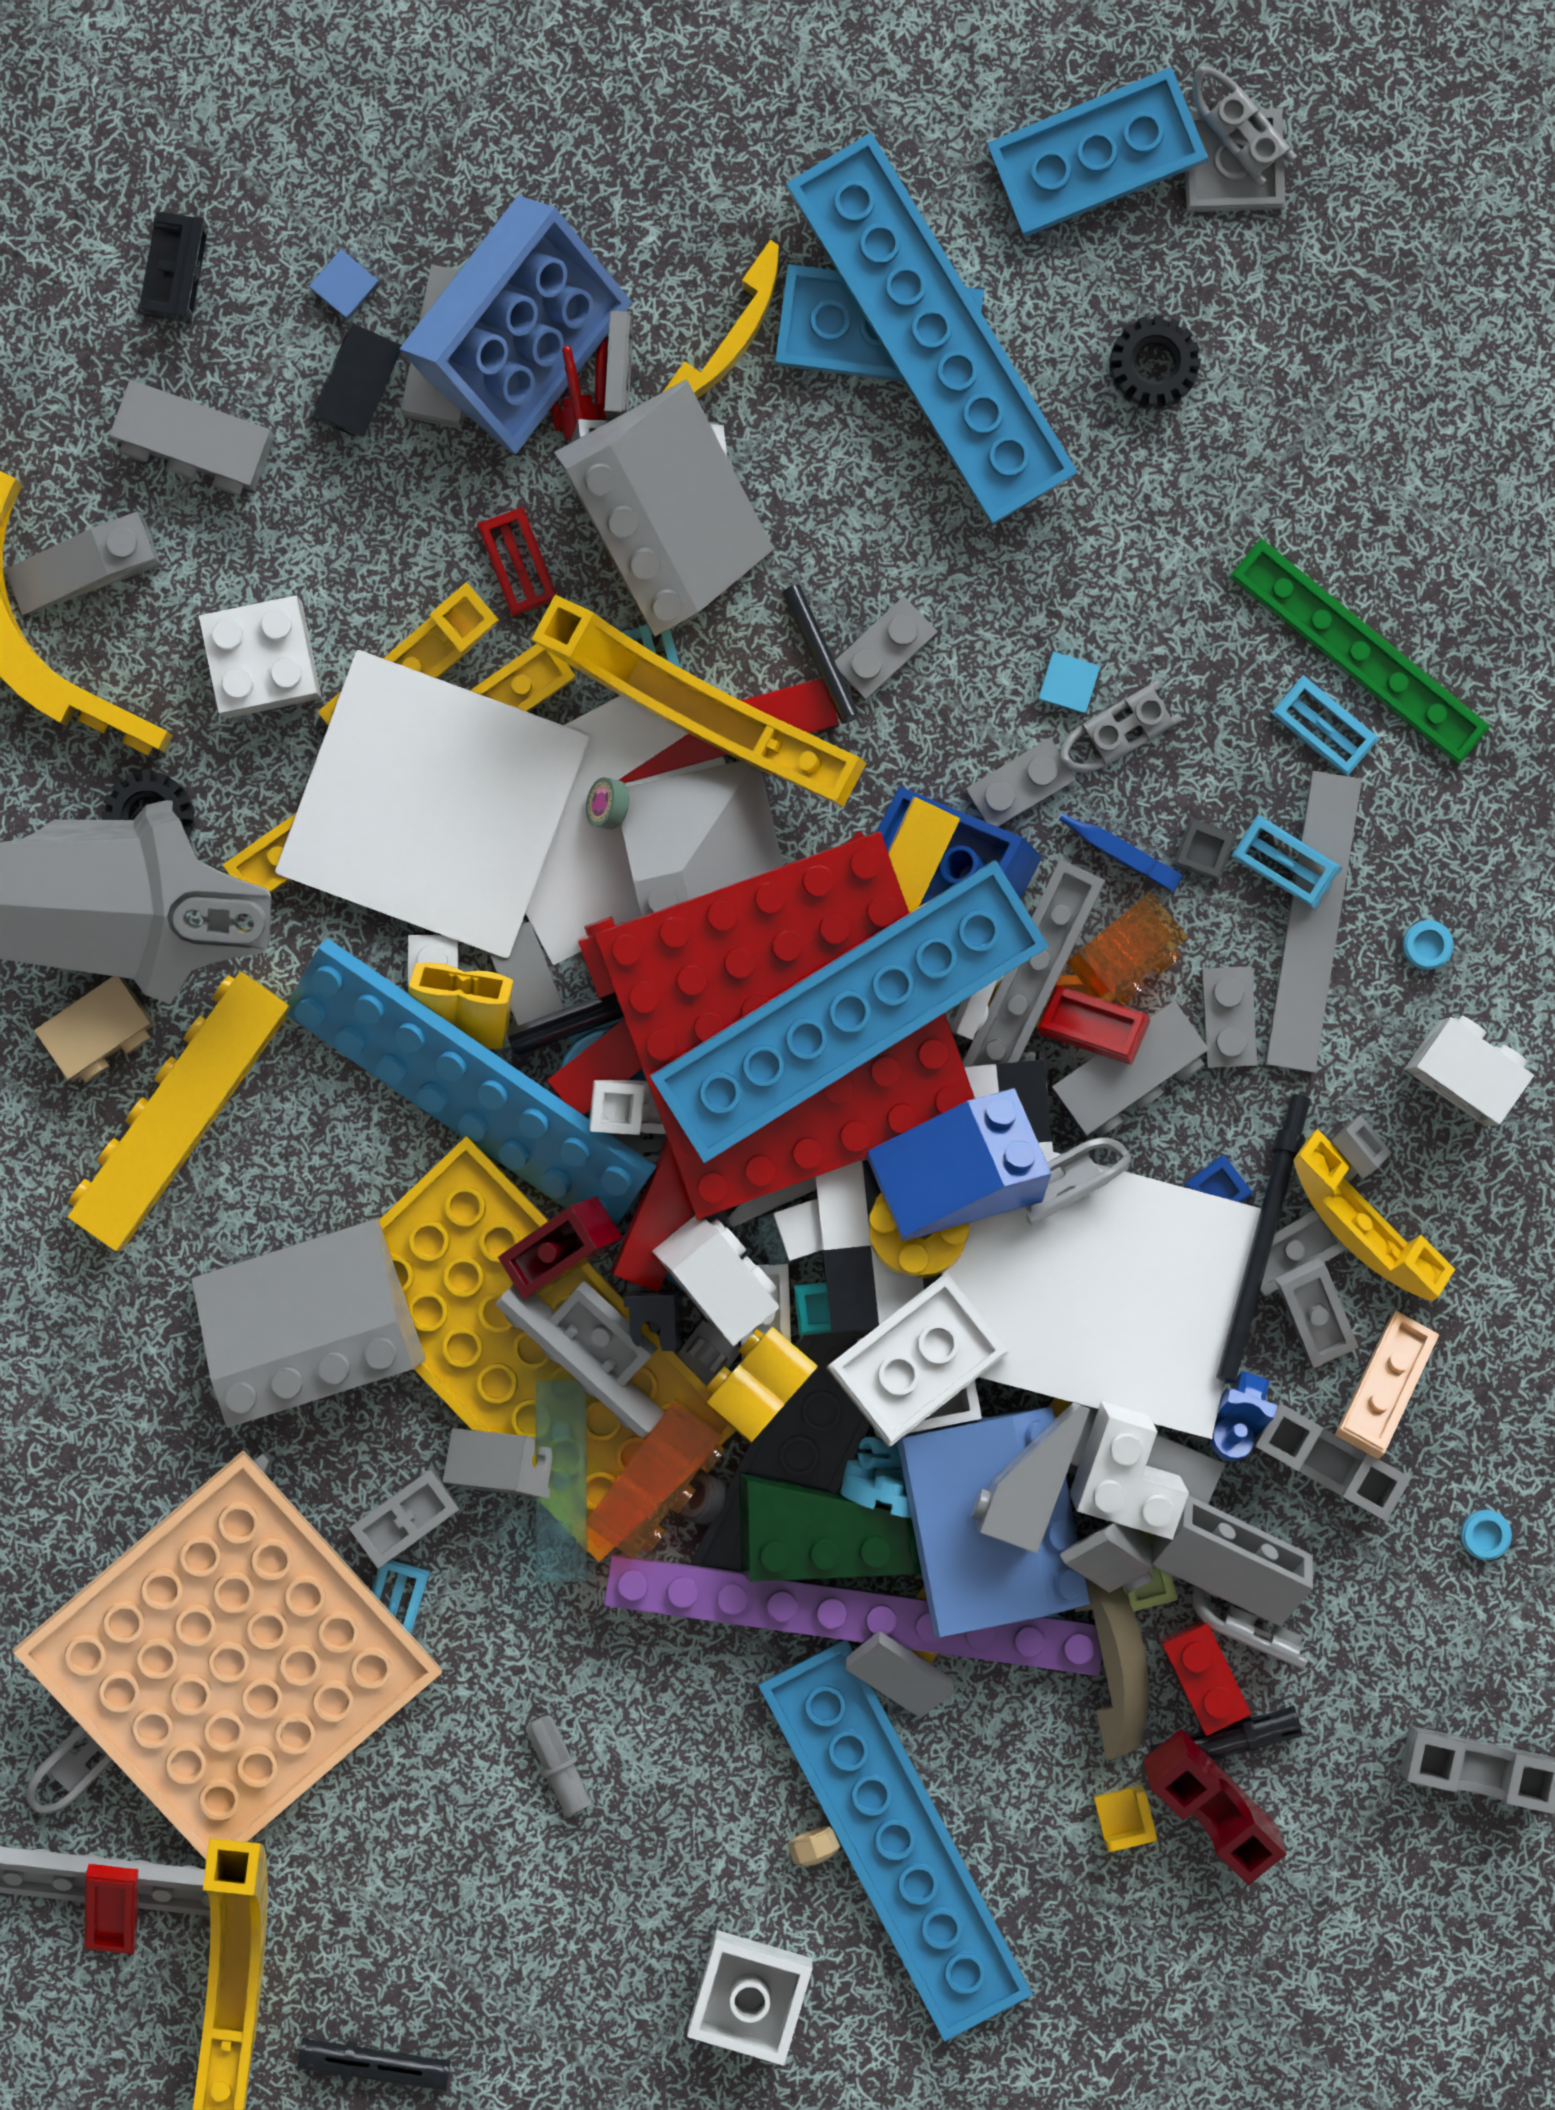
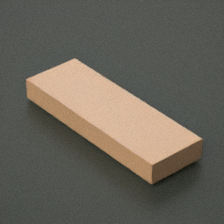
(1387, 1385)

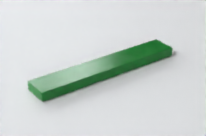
(1359, 651)

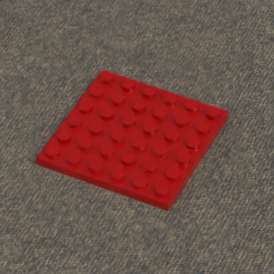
(733, 950)

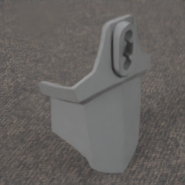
(118, 900)

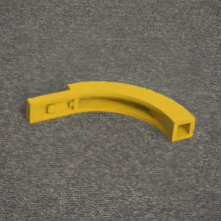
(41, 685)
(694, 705)
(238, 1921)

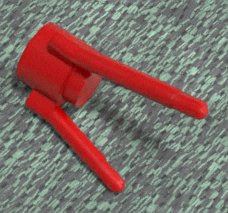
(579, 405)

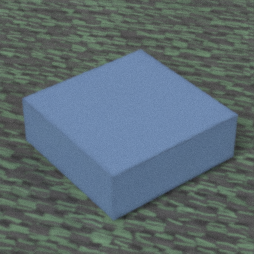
(344, 284)

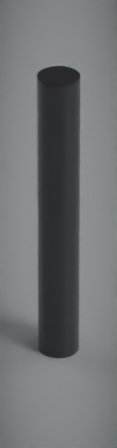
(820, 654)

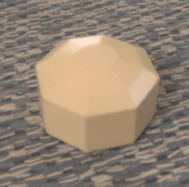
(814, 1846)

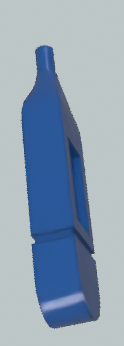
(1125, 853)

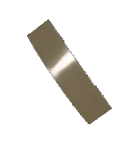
(1125, 1667)

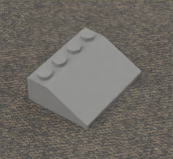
(666, 506)
(305, 1323)

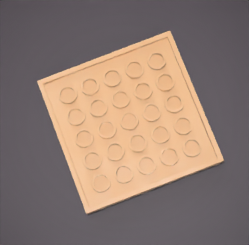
(228, 1658)

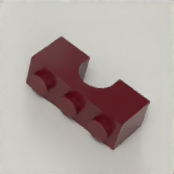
(1200, 1788)

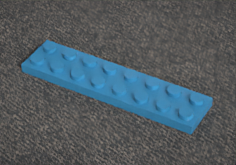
(931, 329)
(849, 1011)
(464, 1084)
(895, 1841)

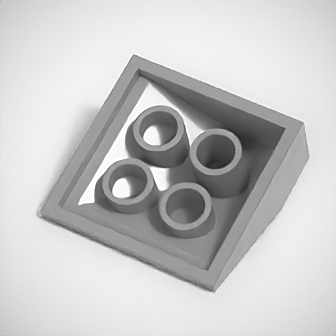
(698, 834)

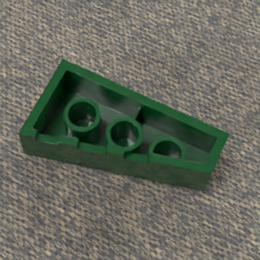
(818, 1535)

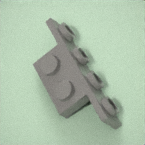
(593, 1346)

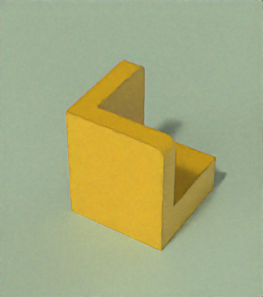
(1125, 1818)

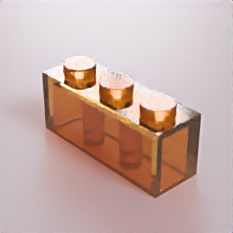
(657, 1480)

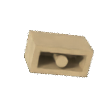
(96, 1029)

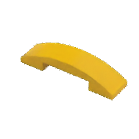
(759, 283)
(441, 639)
(1361, 1228)

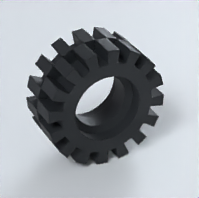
(1161, 333)
(144, 786)

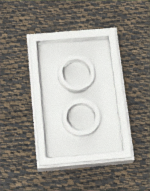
(917, 1359)

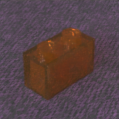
(1127, 950)

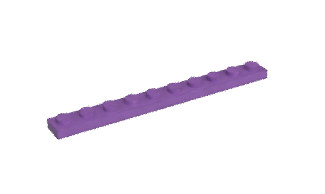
(842, 1614)

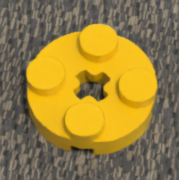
(914, 1256)

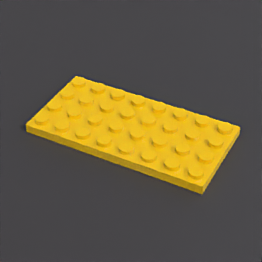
(486, 1370)

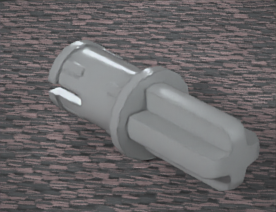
(558, 1765)

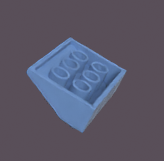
(508, 314)
(965, 1573)

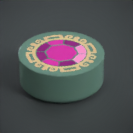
(607, 803)

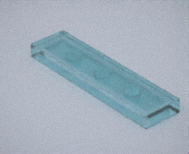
(562, 1517)

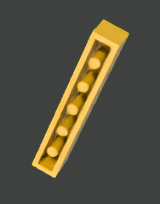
(179, 1111)

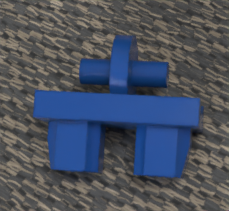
(1241, 1417)

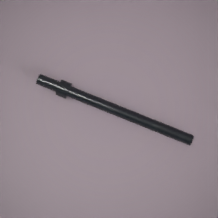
(1286, 1146)

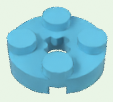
(876, 1486)

